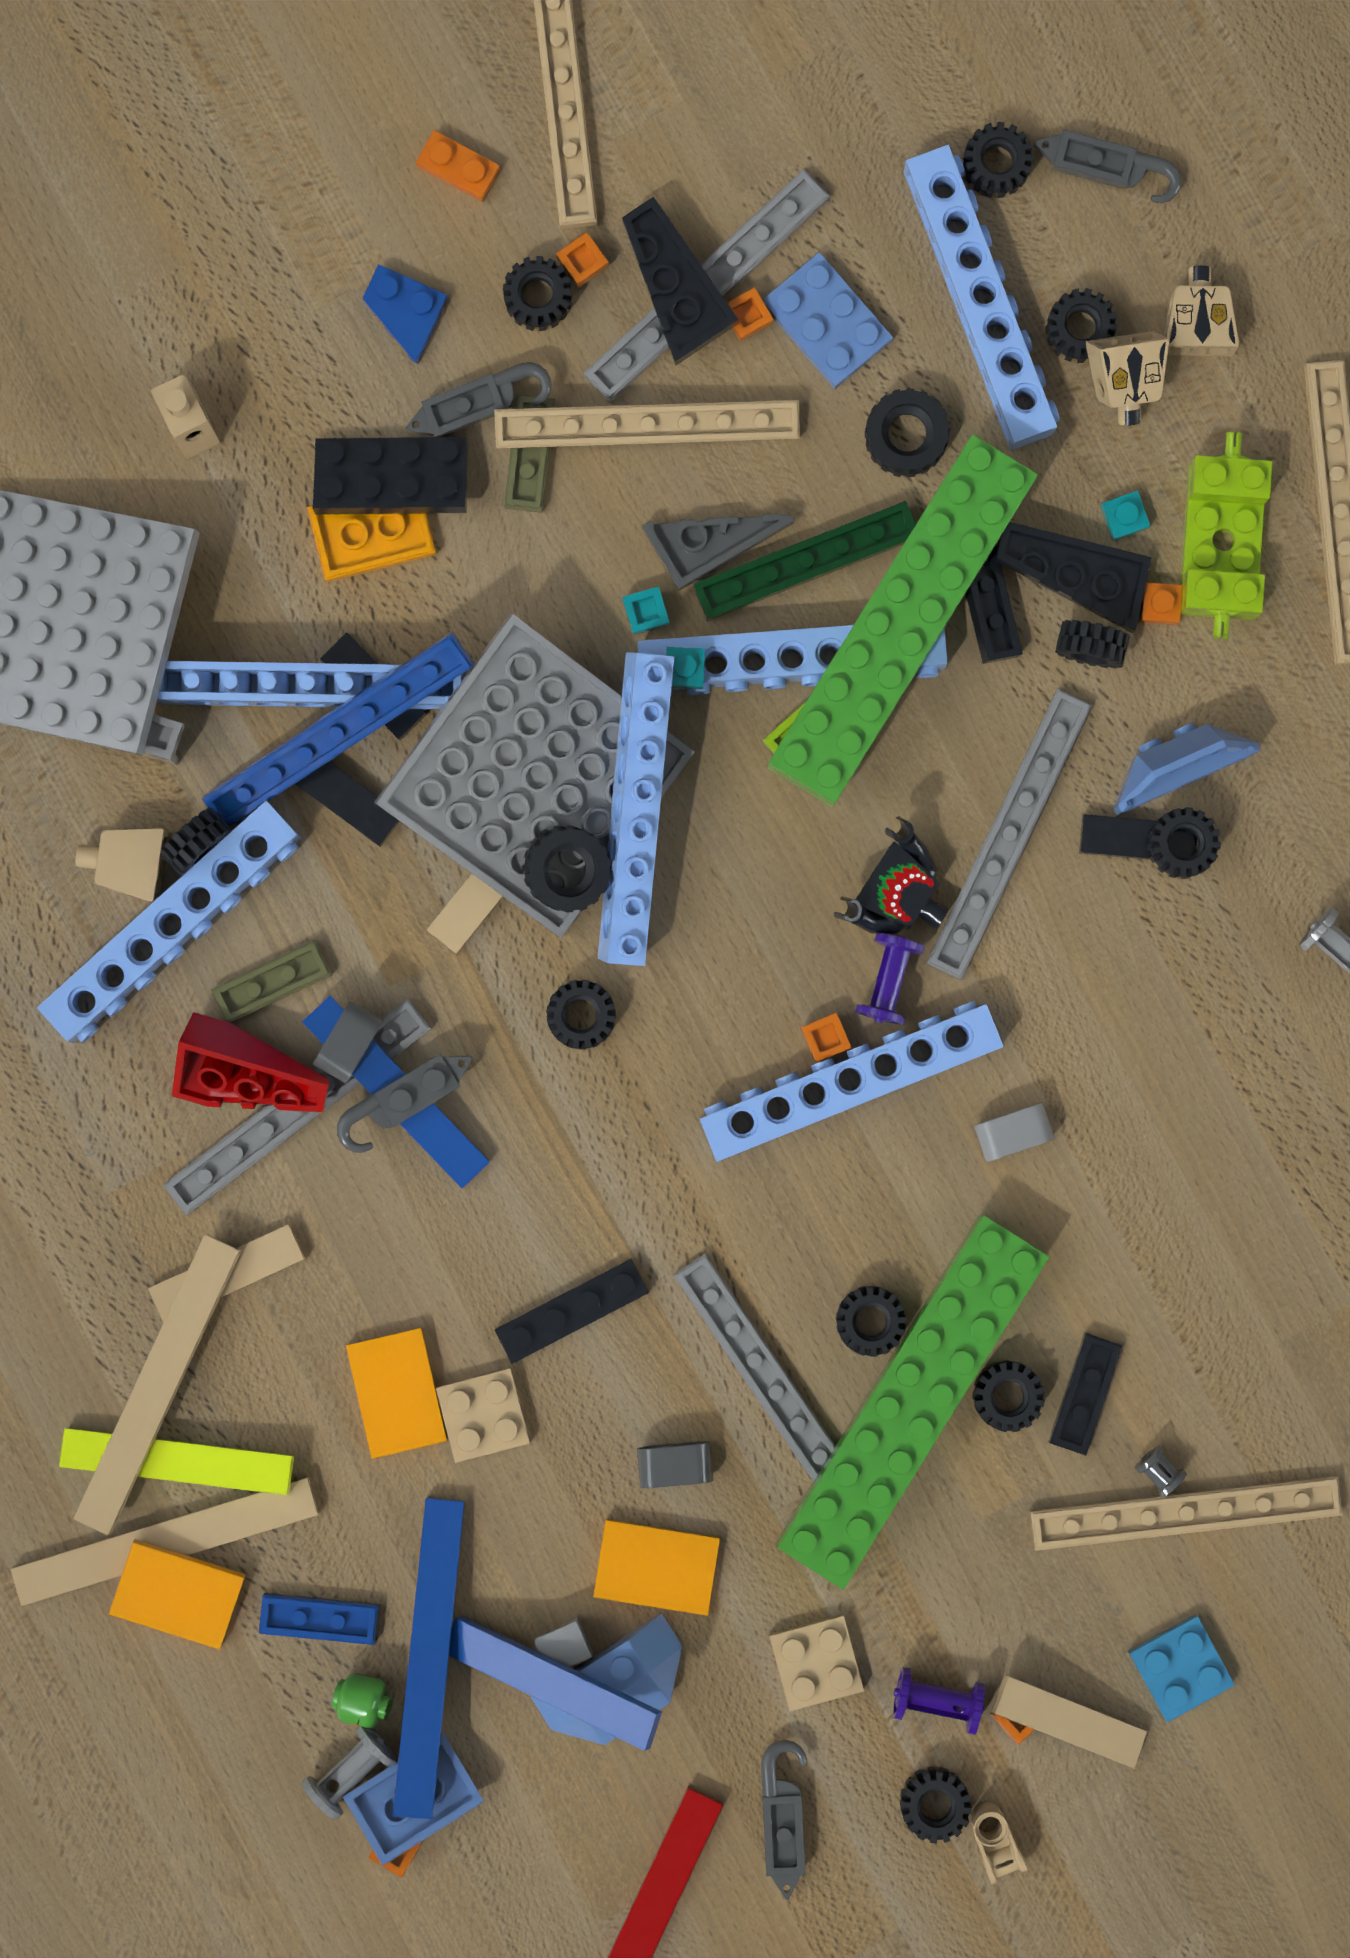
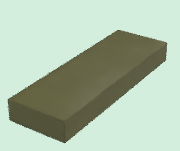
(527, 469)
(271, 982)

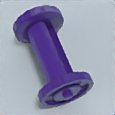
(890, 978)
(939, 1700)

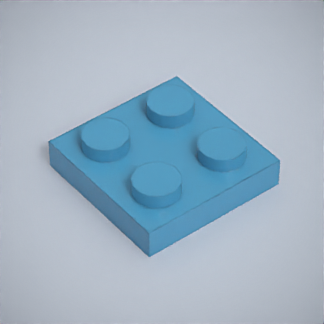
(1181, 1668)

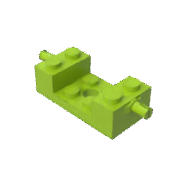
(1227, 497)

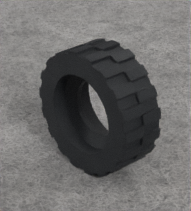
(907, 403)
(596, 868)

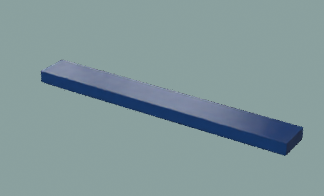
(339, 729)
(428, 1659)

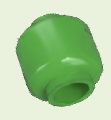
(361, 1700)

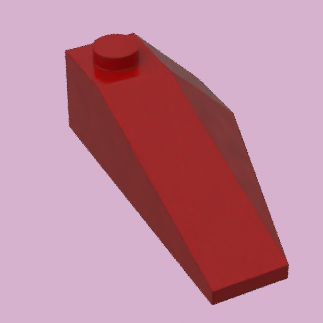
(231, 1066)

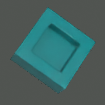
(1125, 515)
(645, 611)
(687, 667)

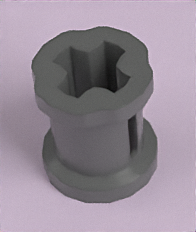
(1160, 1471)

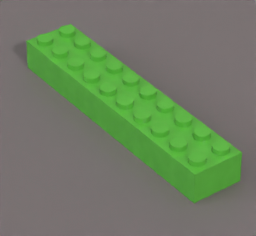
(902, 621)
(911, 1401)

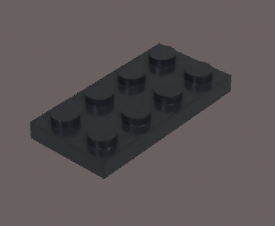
(390, 475)

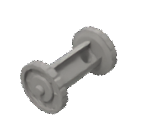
(1329, 939)
(349, 1771)

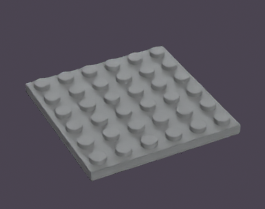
(86, 618)
(513, 755)

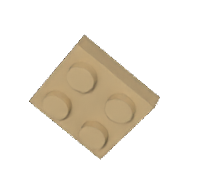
(483, 1415)
(816, 1662)

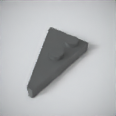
(699, 547)

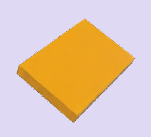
(369, 542)
(396, 1393)
(656, 1567)
(176, 1594)

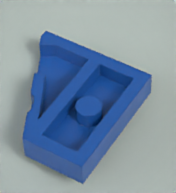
(405, 309)

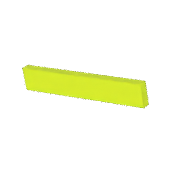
(188, 1462)

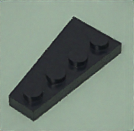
(679, 288)
(1082, 571)

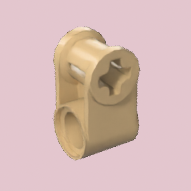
(998, 1847)

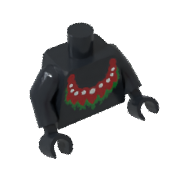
(898, 888)

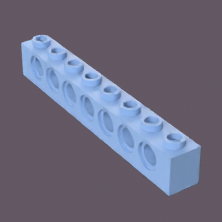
(943, 168)
(771, 647)
(278, 684)
(635, 808)
(62, 1005)
(980, 1039)

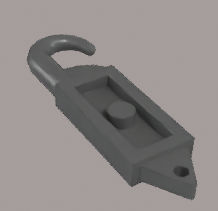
(1106, 162)
(476, 400)
(404, 1097)
(782, 1819)

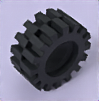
(997, 182)
(543, 271)
(1075, 303)
(1092, 644)
(1200, 826)
(195, 840)
(576, 991)
(875, 1344)
(1032, 1396)
(935, 1828)

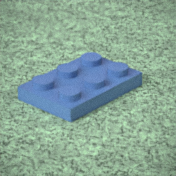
(827, 320)
(394, 1835)

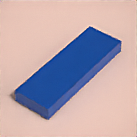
(318, 1618)

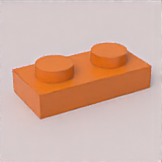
(458, 166)

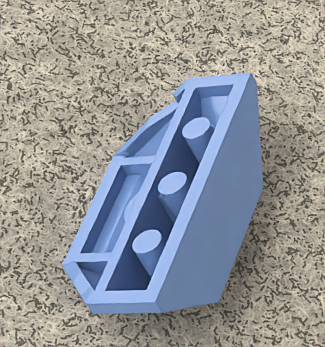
(1179, 762)
(636, 1665)

